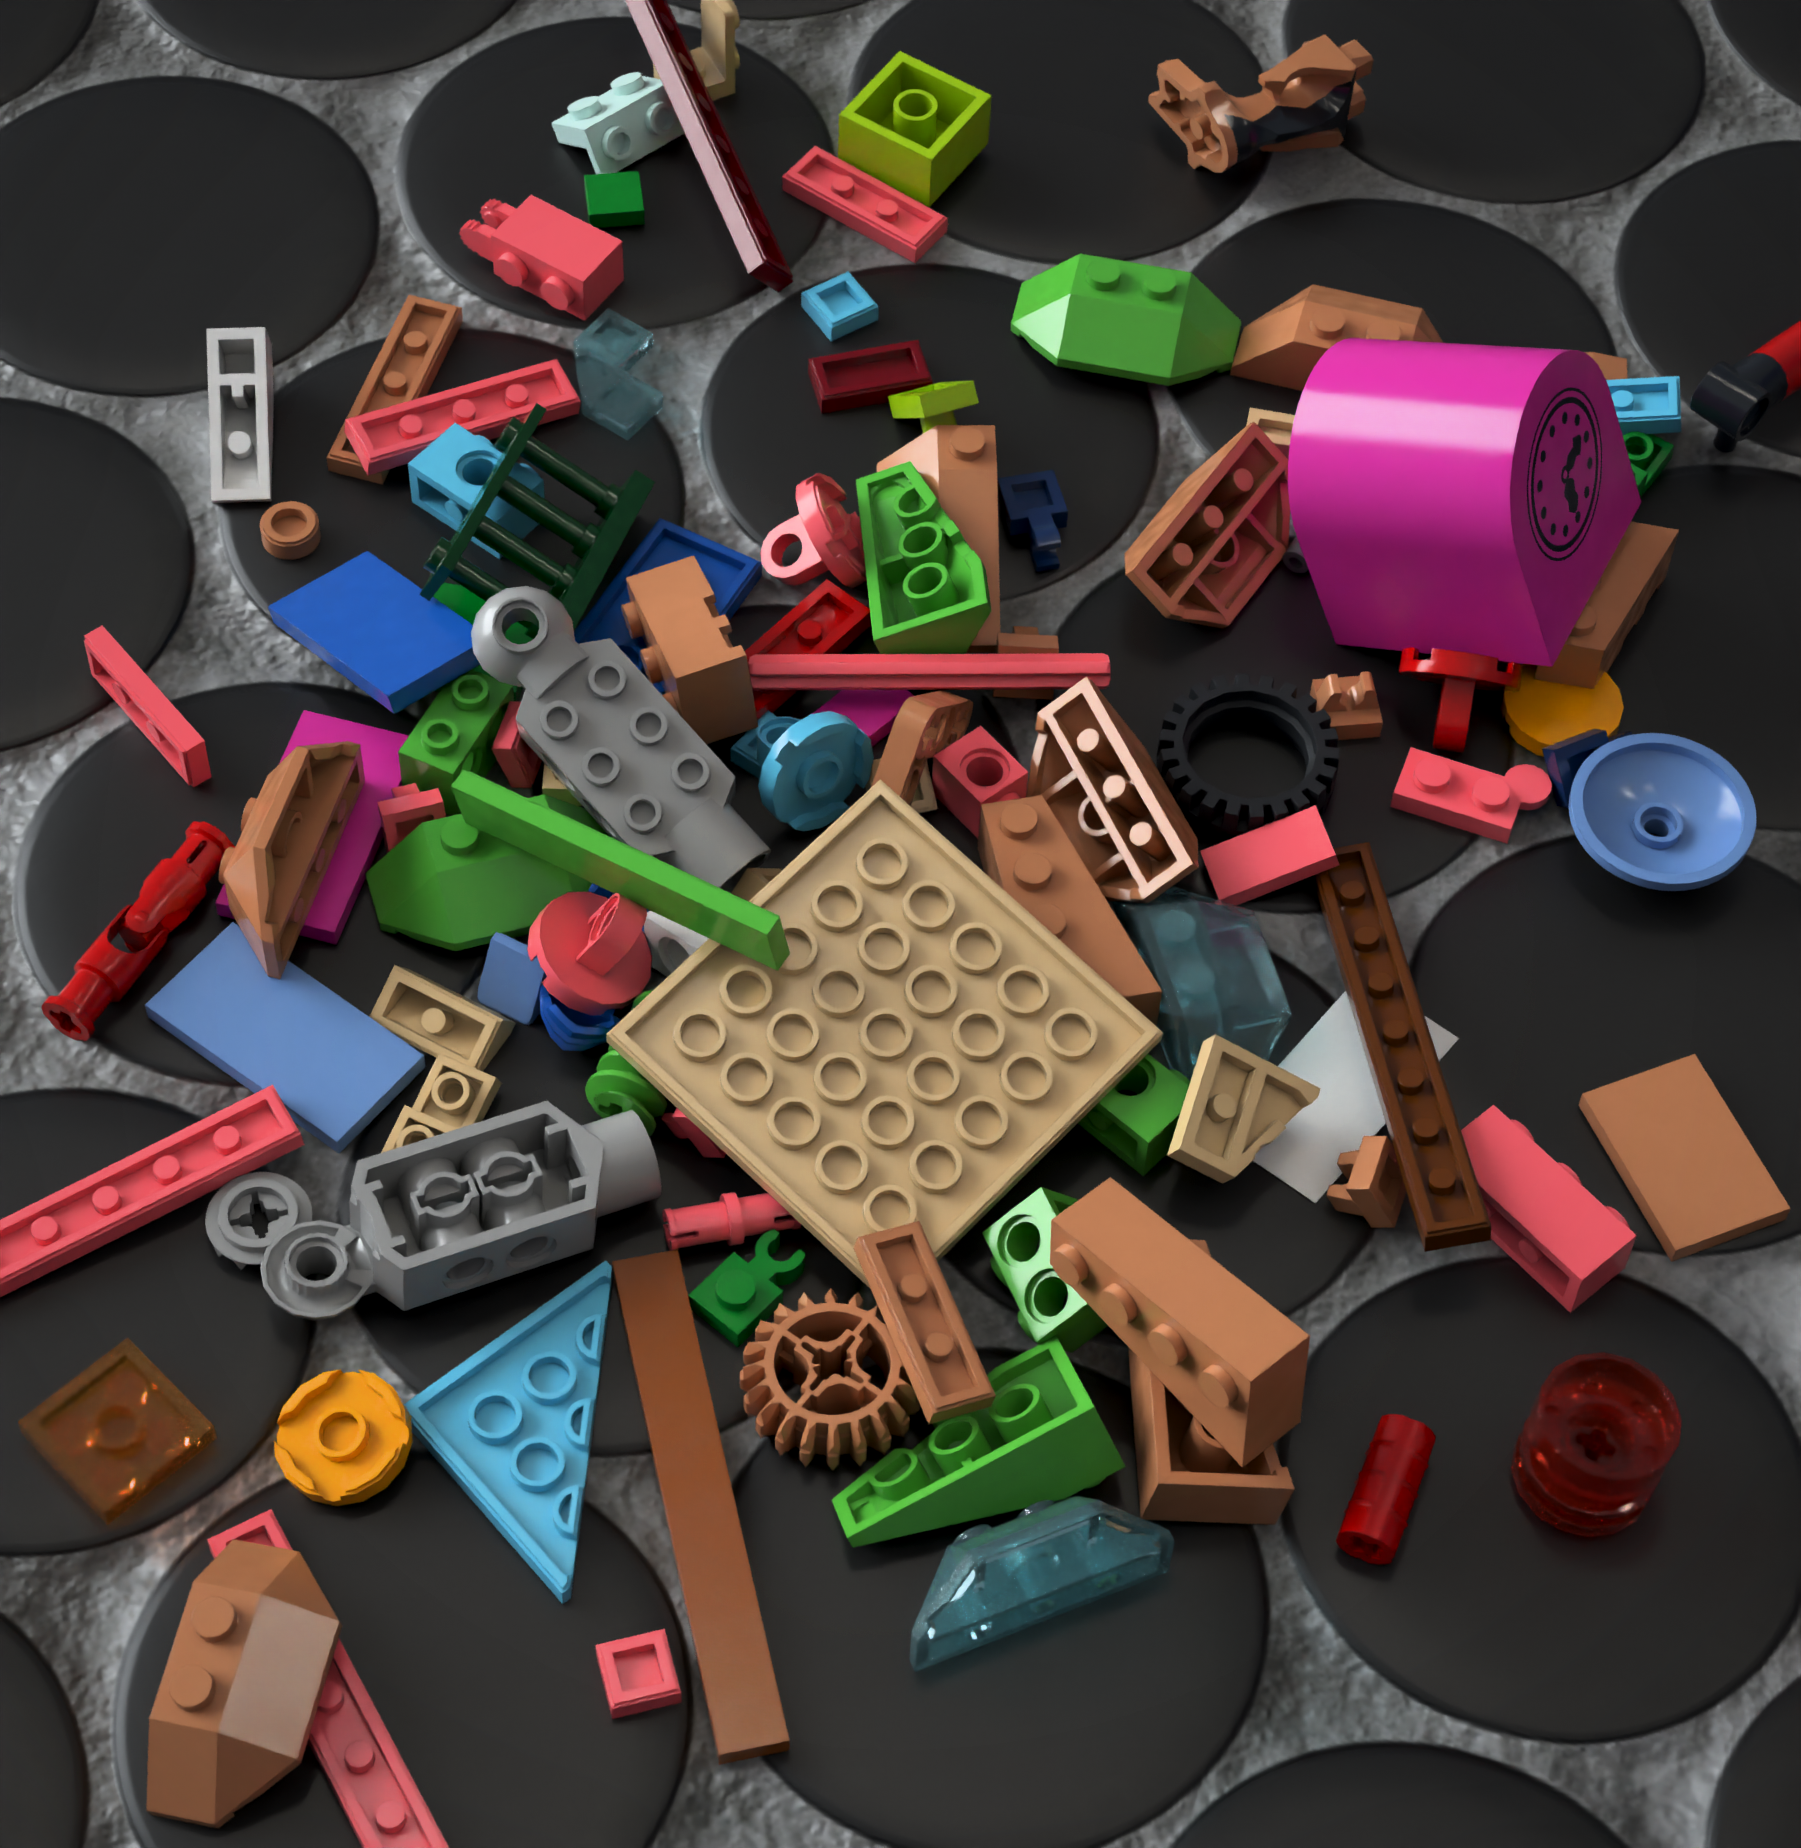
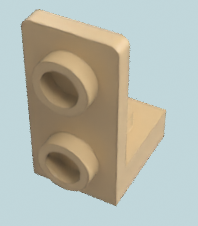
(718, 53)

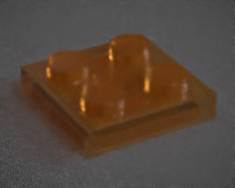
(117, 1430)

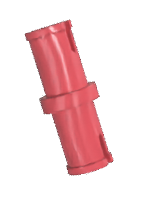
(725, 1220)

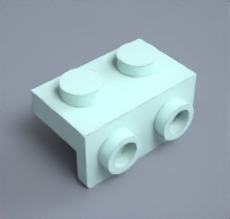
(620, 123)

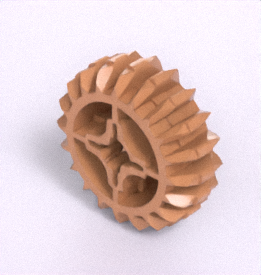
(840, 1411)

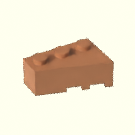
(1614, 606)

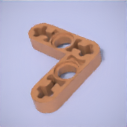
(919, 732)

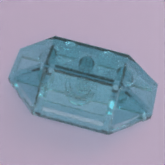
(1210, 974)
(1033, 1571)

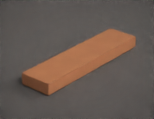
(400, 372)

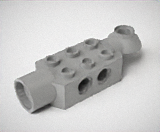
(616, 741)
(465, 1211)

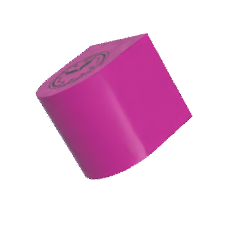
(1457, 494)

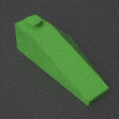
(920, 572)
(1024, 1449)

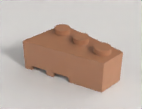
(690, 649)

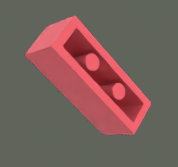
(1544, 1212)

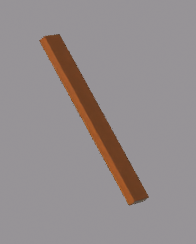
(700, 1509)

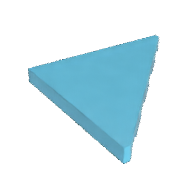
(521, 1425)

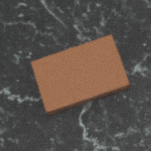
(1683, 1157)

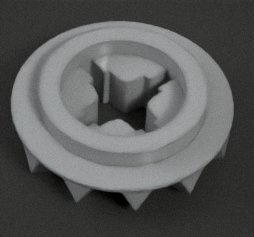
(232, 1211)

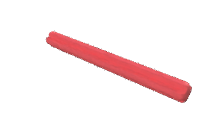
(927, 671)

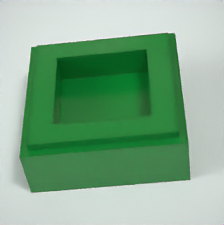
(614, 199)

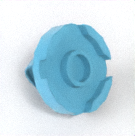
(811, 767)

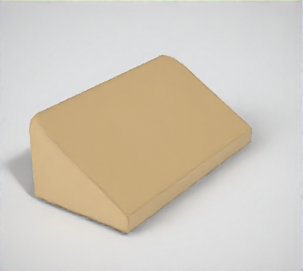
(439, 1019)

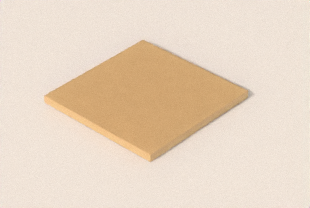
(901, 1049)

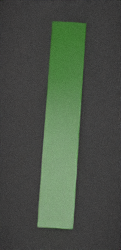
(622, 869)

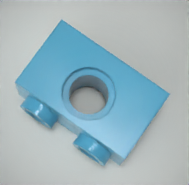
(453, 471)

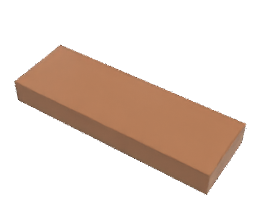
(924, 1322)

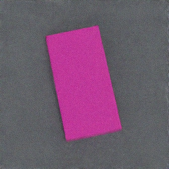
(364, 828)

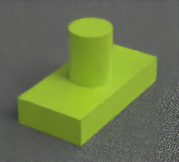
(934, 402)

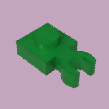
(743, 1292)

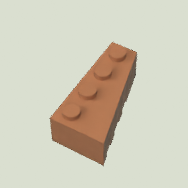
(1041, 870)

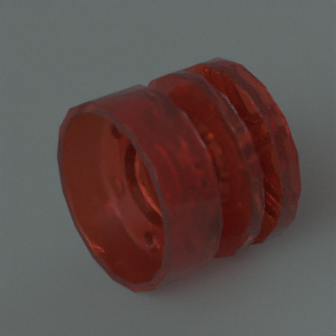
(1596, 1444)

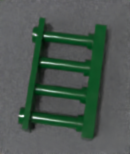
(591, 543)

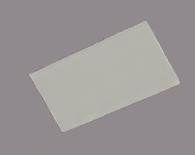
(1346, 1106)

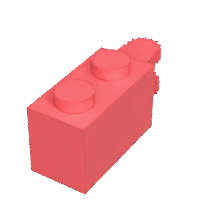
(548, 253)

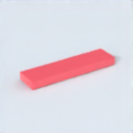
(484, 408)

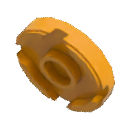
(1555, 711)
(343, 1437)

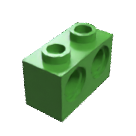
(455, 735)
(1032, 1278)

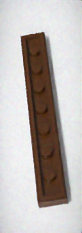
(1401, 1053)

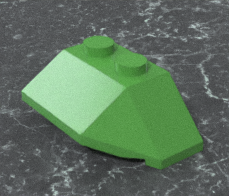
(1126, 321)
(464, 885)

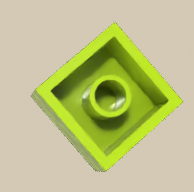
(914, 128)

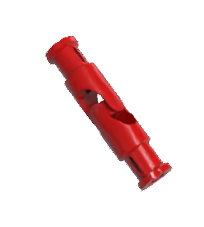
(164, 902)

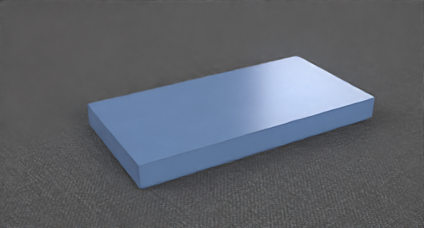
(287, 1032)

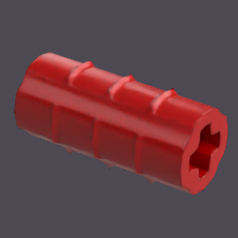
(1386, 1489)

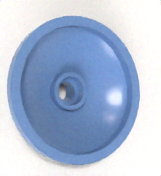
(1667, 790)

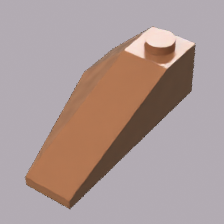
(962, 474)

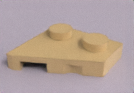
(1234, 1109)

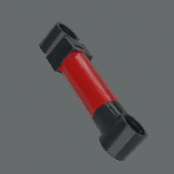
(1741, 394)

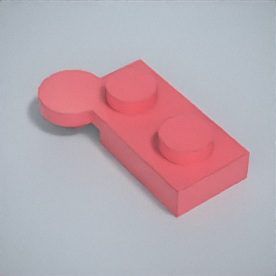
(1469, 795)

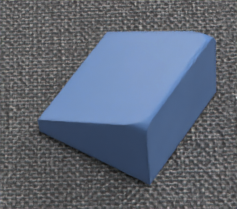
(511, 980)

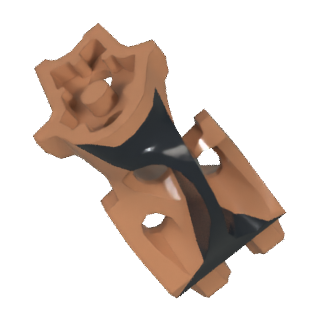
(1299, 107)

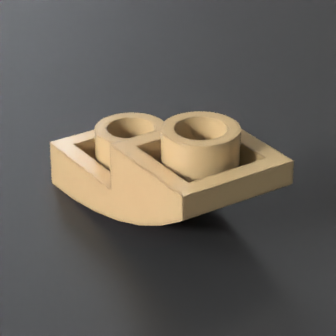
(448, 1100)

